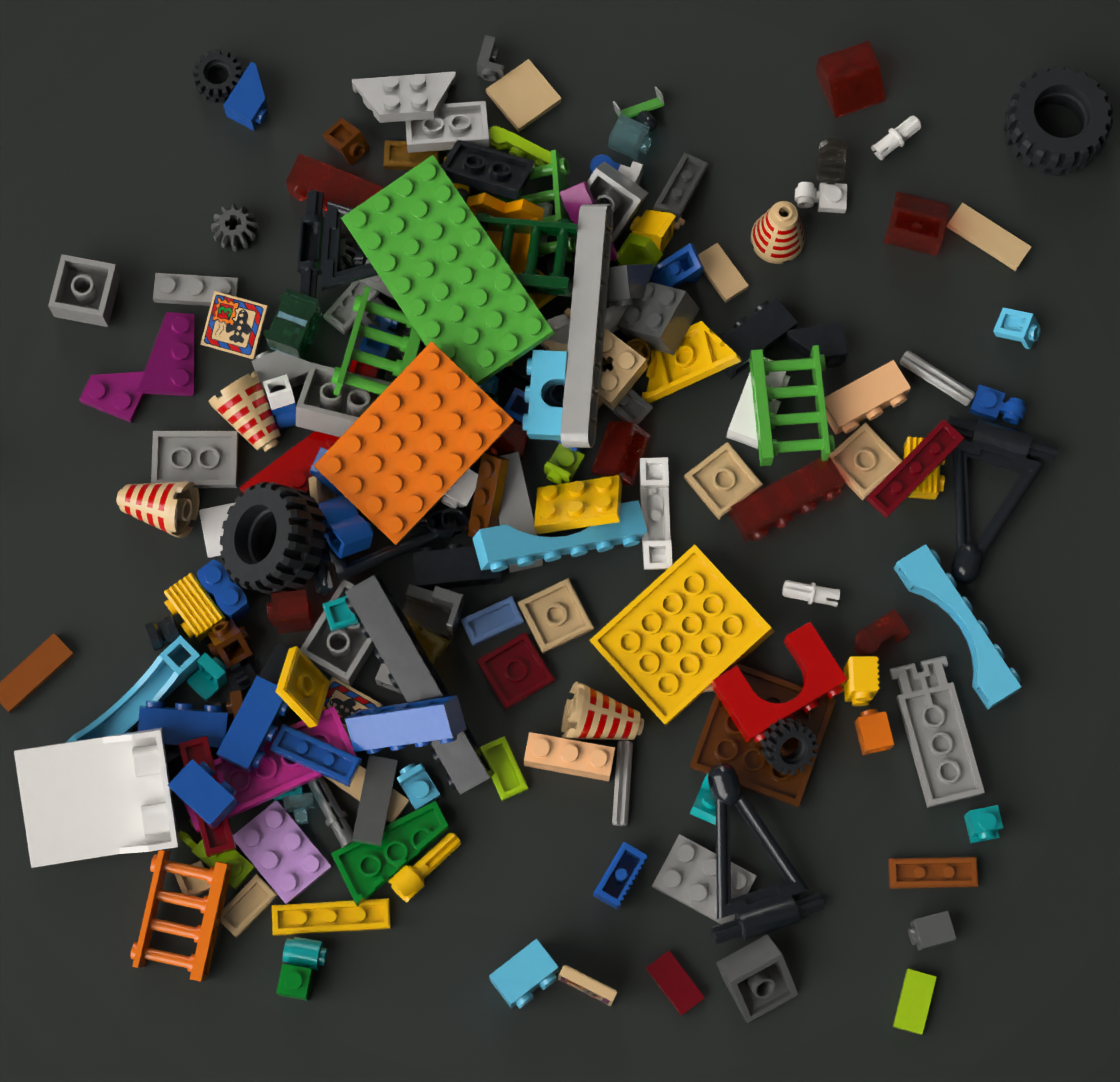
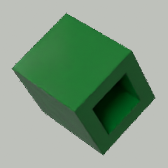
(295, 982)

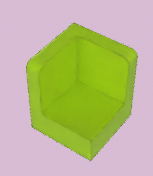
(637, 251)

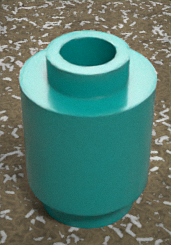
(305, 953)

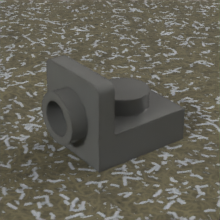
(487, 61)

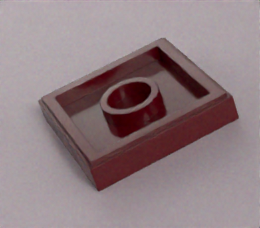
(515, 671)

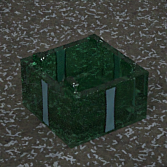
(294, 324)

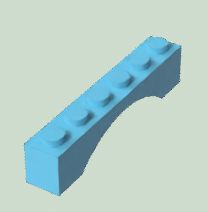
(507, 546)
(924, 576)
(157, 683)

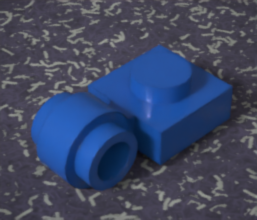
(375, 347)
(990, 403)

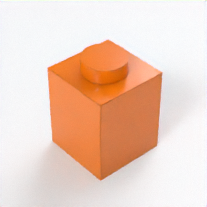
(874, 732)

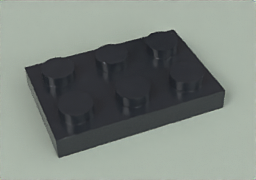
(488, 169)

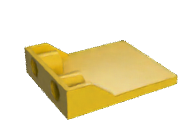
(681, 634)

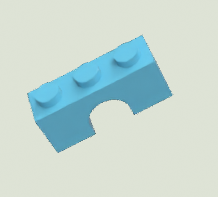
(546, 370)

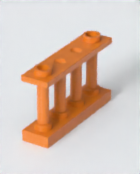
(203, 935)

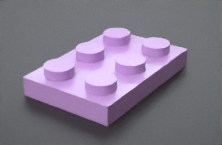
(281, 852)

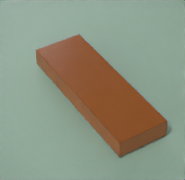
(33, 672)
(933, 872)

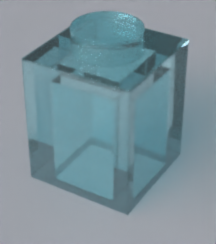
(629, 137)

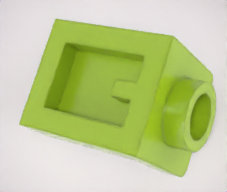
(563, 465)

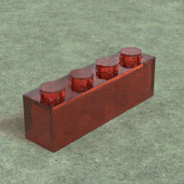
(336, 184)
(786, 498)

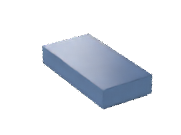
(492, 621)

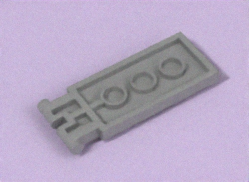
(937, 733)

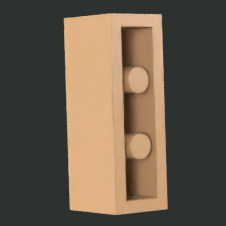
(866, 398)
(569, 756)

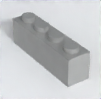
(515, 505)

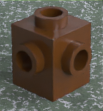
(229, 642)

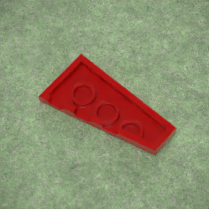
(294, 466)

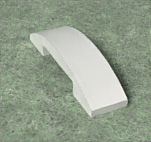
(656, 514)

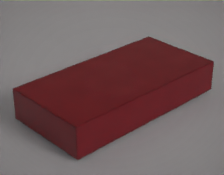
(675, 983)

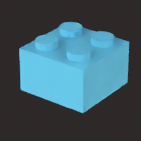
(524, 974)

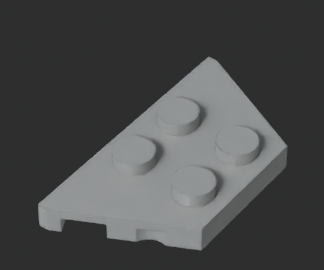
(405, 95)

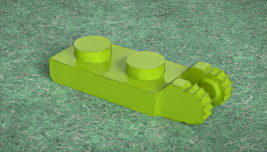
(518, 146)
(241, 867)

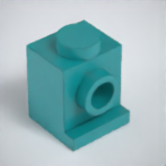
(983, 824)

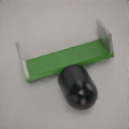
(642, 110)

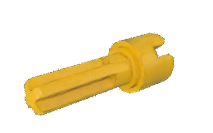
(410, 879)

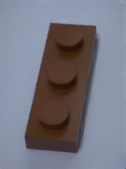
(488, 493)

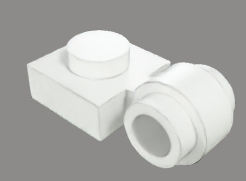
(829, 197)

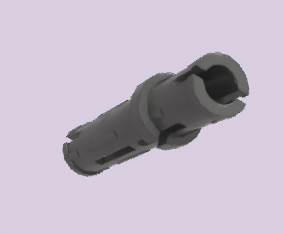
(333, 820)

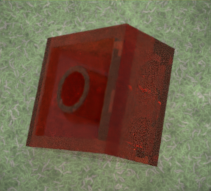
(851, 79)

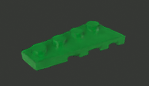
(371, 866)

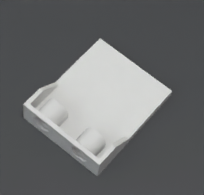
(96, 797)

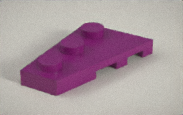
(172, 358)

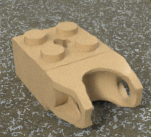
(626, 365)

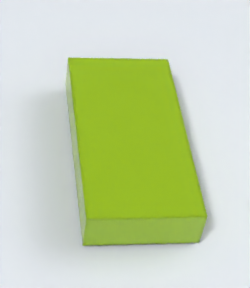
(506, 774)
(914, 1001)

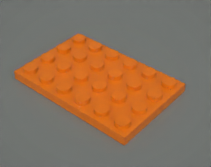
(414, 443)

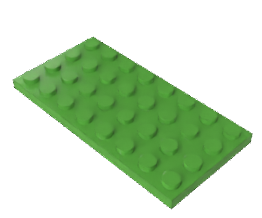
(447, 272)

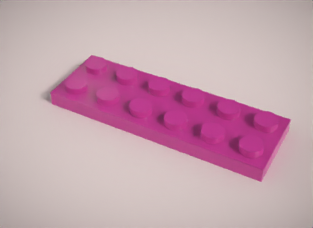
(277, 773)

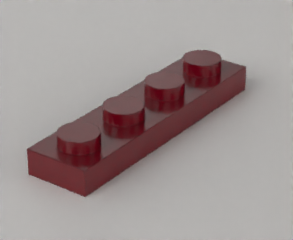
(915, 468)
(221, 838)

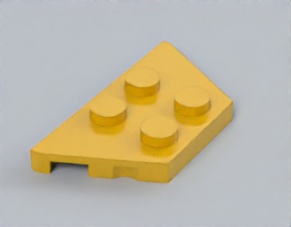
(696, 358)

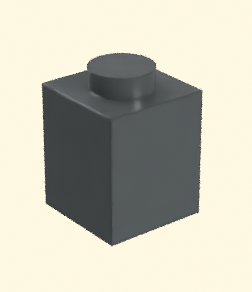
(931, 931)

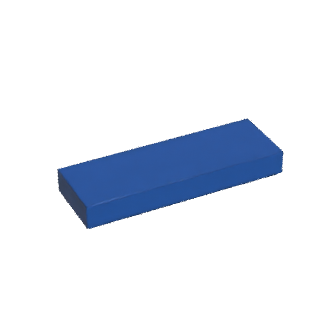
(316, 755)

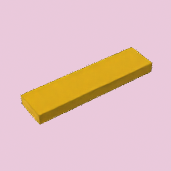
(330, 917)

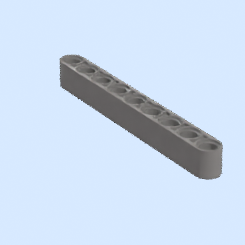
(587, 326)

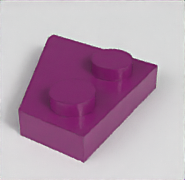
(114, 394)

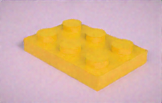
(578, 504)

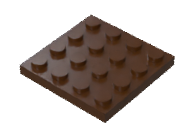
(725, 744)

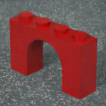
(820, 679)

